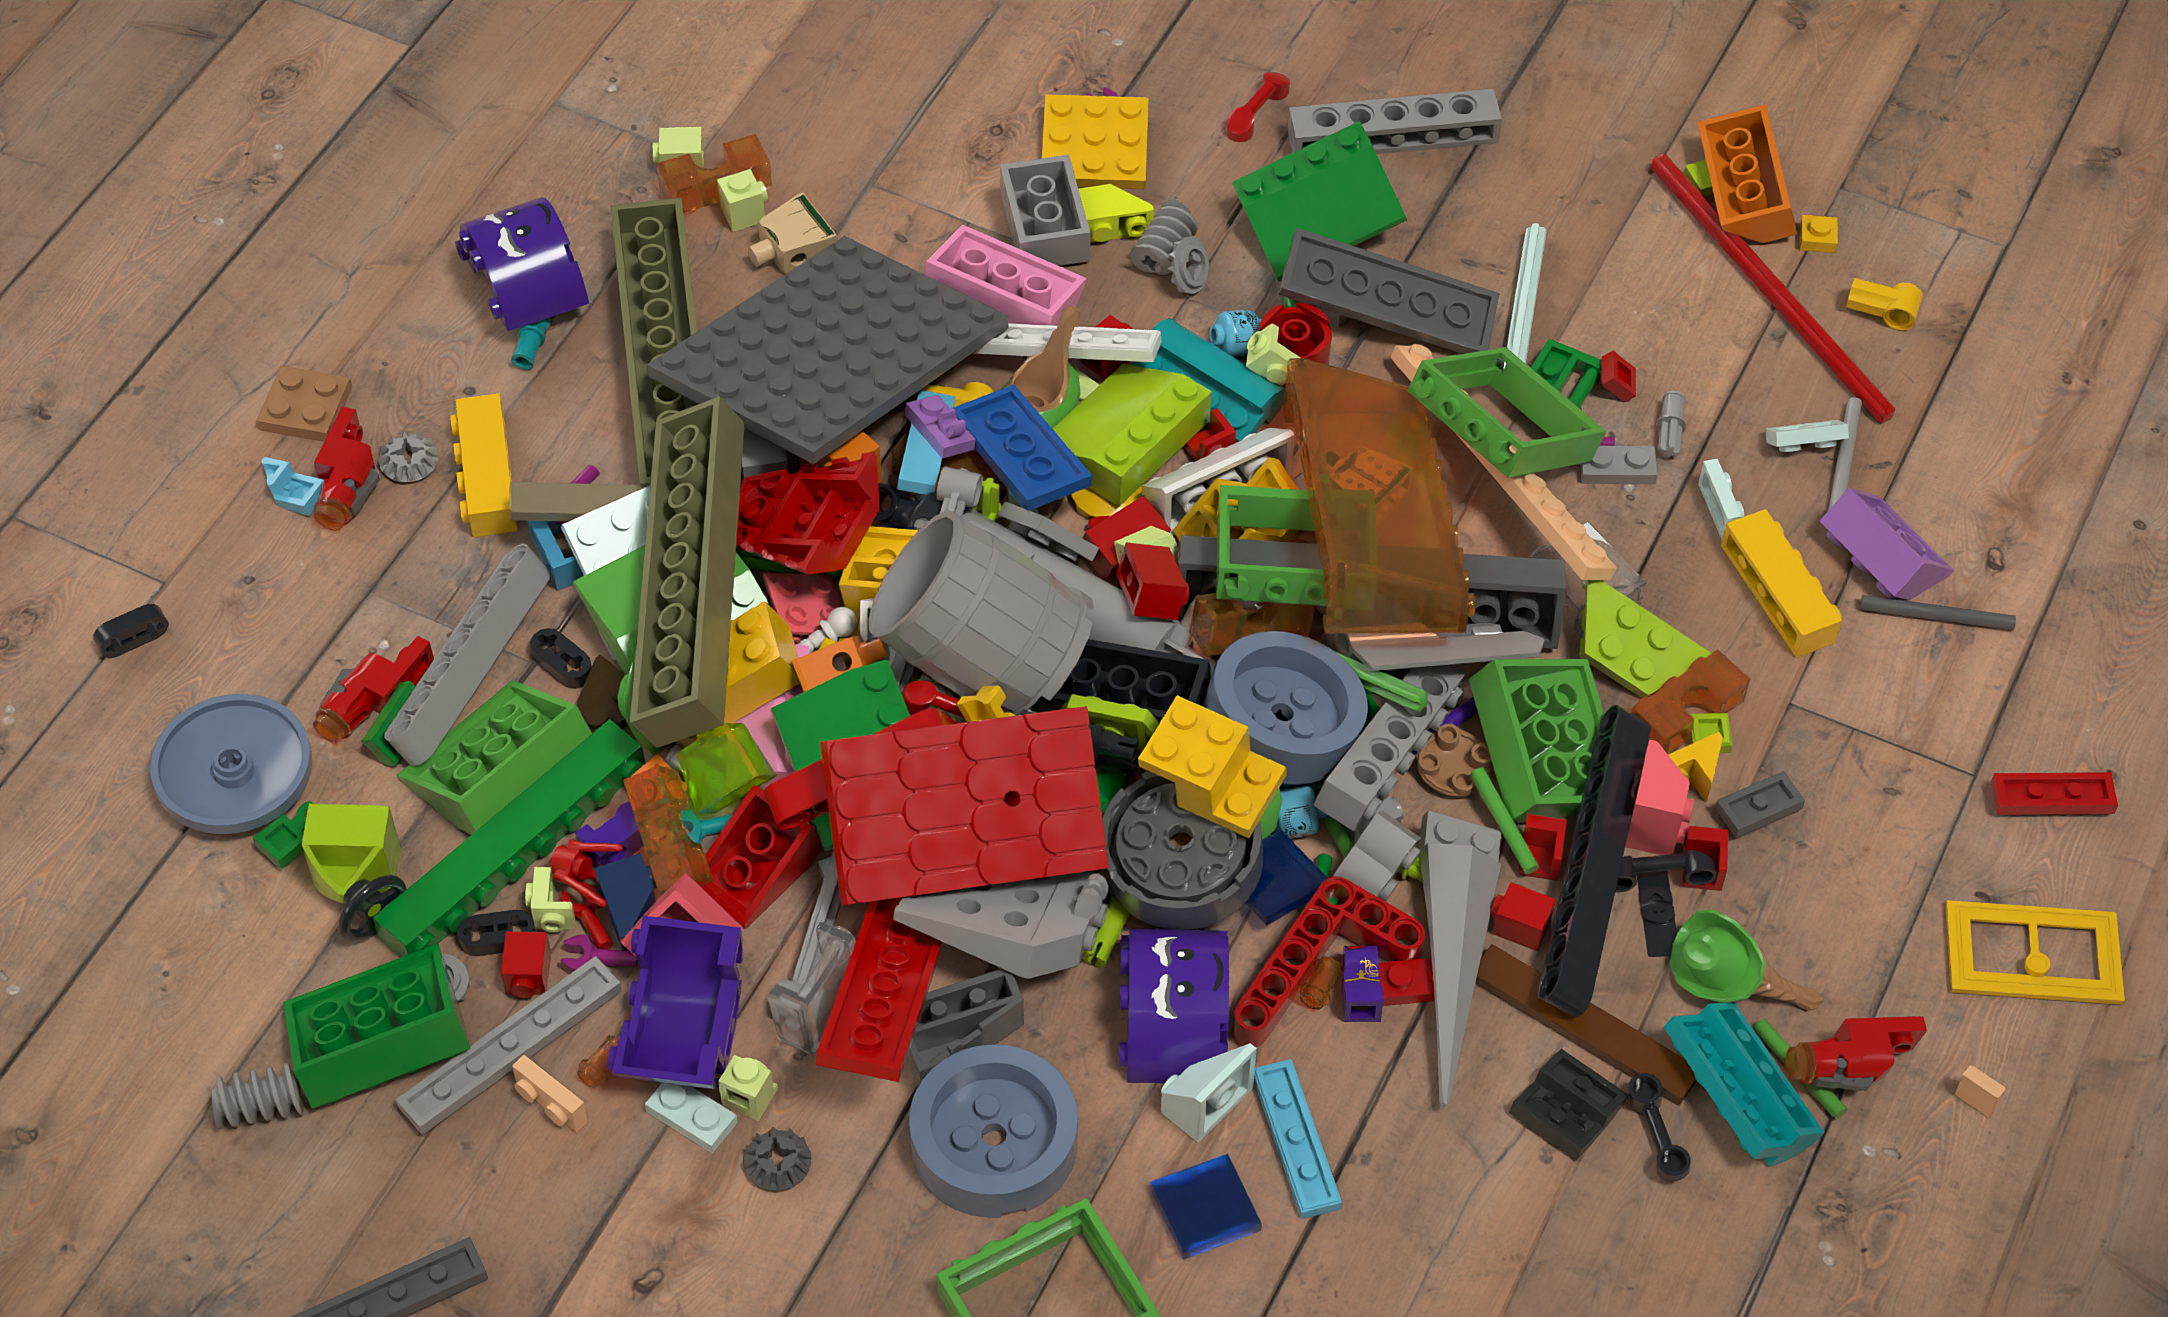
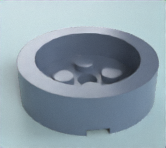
(1309, 687)
(988, 1092)

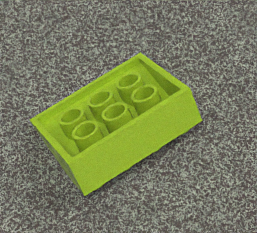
(1133, 426)

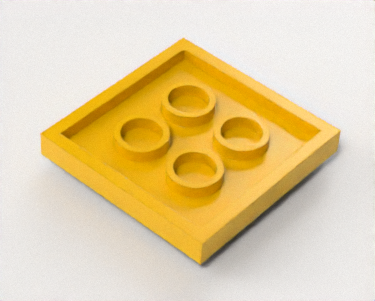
(1100, 136)

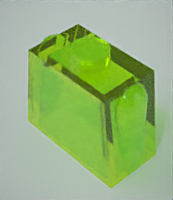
(723, 767)

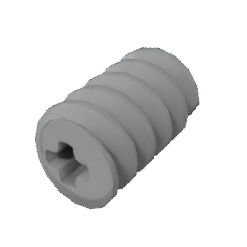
(1157, 241)
(255, 1096)

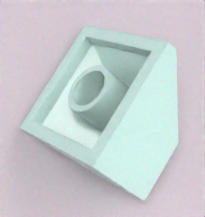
(1208, 1091)

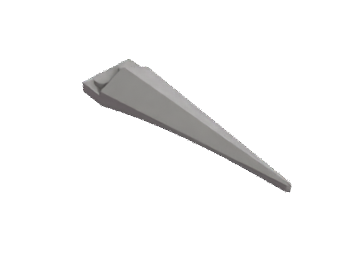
(1459, 891)

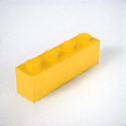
(485, 464)
(1781, 583)

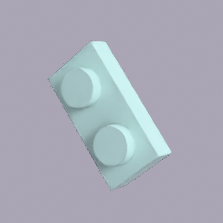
(1820, 433)
(1717, 492)
(692, 1114)

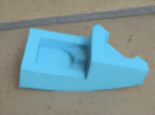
(291, 489)

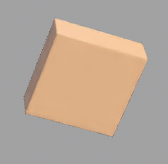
(1980, 1091)

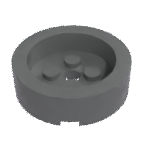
(1169, 884)

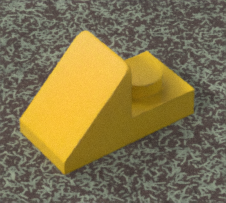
(1699, 762)

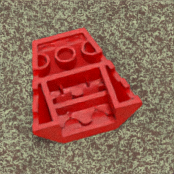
(809, 516)

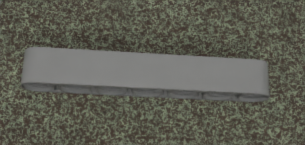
(467, 655)

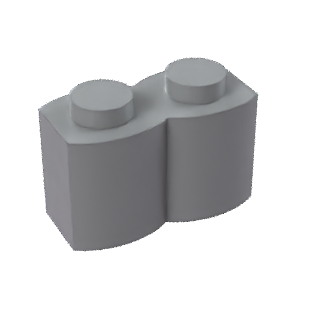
(1379, 856)

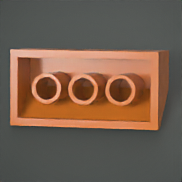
(1747, 175)

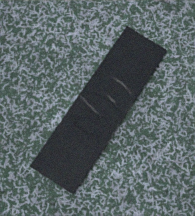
(1657, 912)

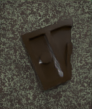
(599, 695)

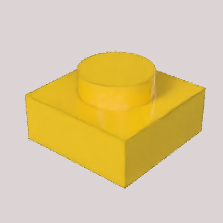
(1818, 233)

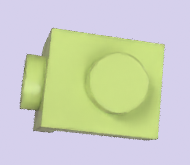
(1267, 356)
(545, 912)

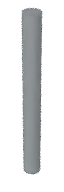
(1846, 450)

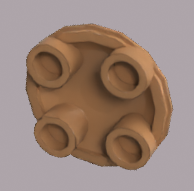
(1451, 758)

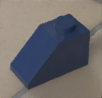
(628, 891)

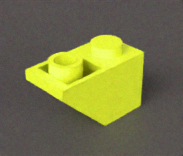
(1114, 213)

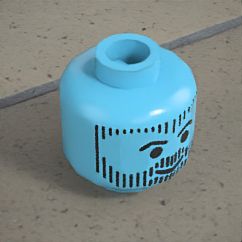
(1233, 331)
(1297, 812)

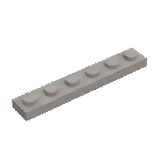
(499, 1049)

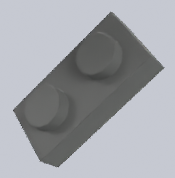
(1759, 804)

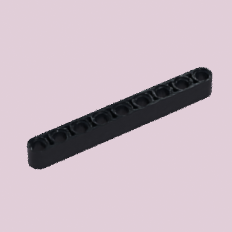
(1594, 862)

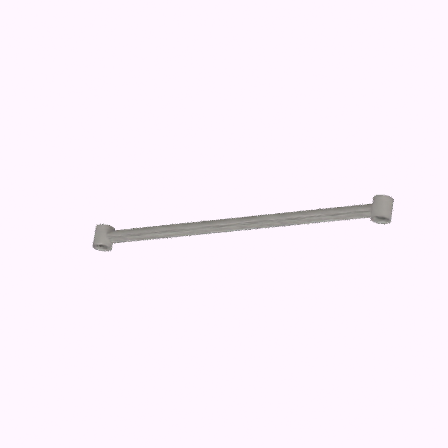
(956, 490)

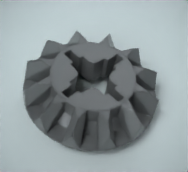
(793, 1167)

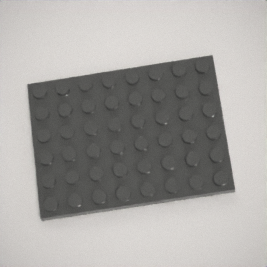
(829, 348)

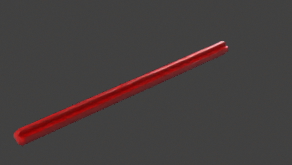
(1774, 290)

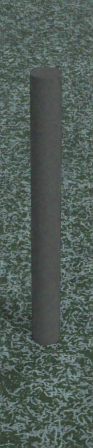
(1938, 612)

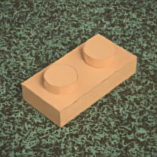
(557, 1100)

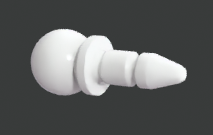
(840, 623)

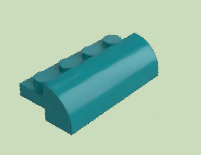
(1236, 390)
(1744, 1082)

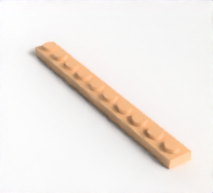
(1532, 497)

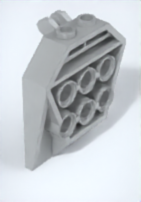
(1016, 925)

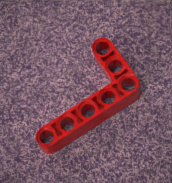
(803, 793)
(1308, 948)

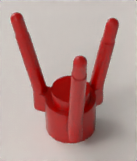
(571, 864)

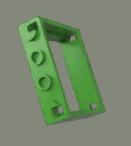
(1439, 389)
(1260, 583)
(1035, 1239)

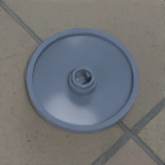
(231, 763)

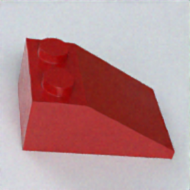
(756, 860)

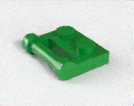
(1559, 362)

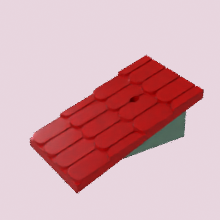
(964, 805)

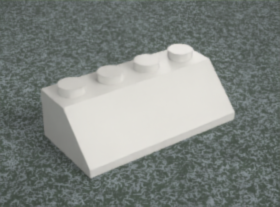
(1179, 490)

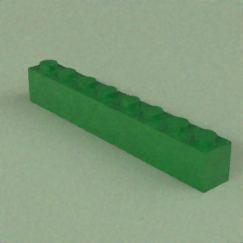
(510, 841)

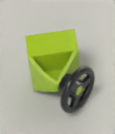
(353, 861)

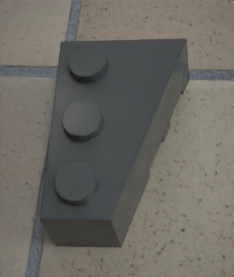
(965, 1017)

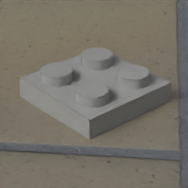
(1047, 533)

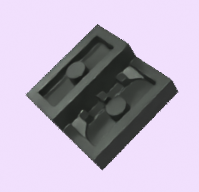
(1569, 1104)

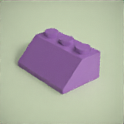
(1884, 545)

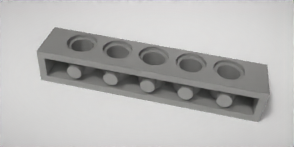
(1404, 122)
(1387, 747)

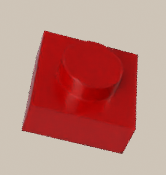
(1618, 376)

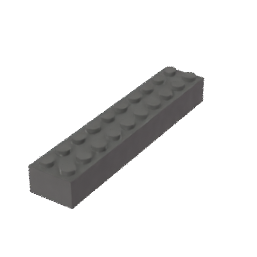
(1507, 590)

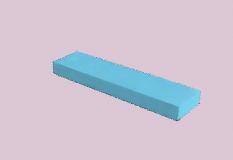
(920, 461)
(1296, 1139)

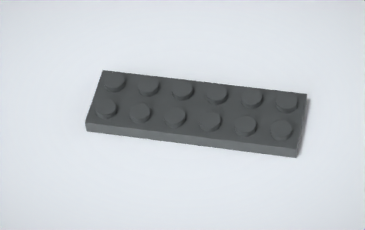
(1388, 293)

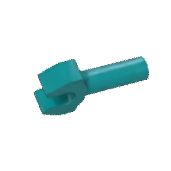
(701, 828)

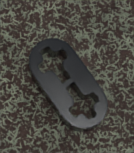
(130, 630)
(565, 653)
(493, 931)

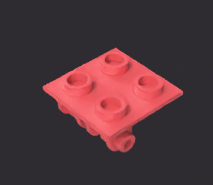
(801, 600)

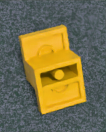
(1202, 517)
(869, 566)
(1212, 766)

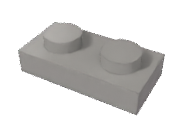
(1621, 466)

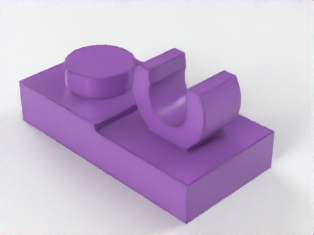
(940, 426)

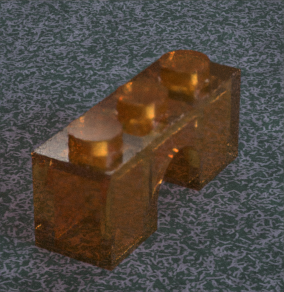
(699, 185)
(1223, 621)
(1708, 684)
(657, 806)

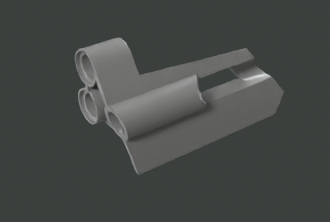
(1410, 650)

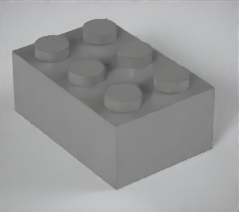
(1045, 209)

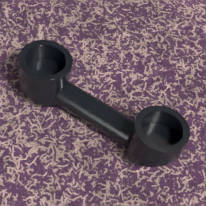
(1697, 867)
(1646, 1099)

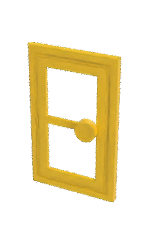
(1965, 980)

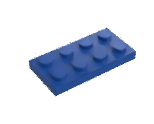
(1022, 448)

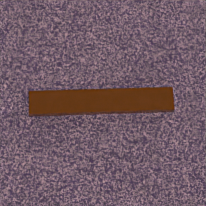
(1593, 1030)

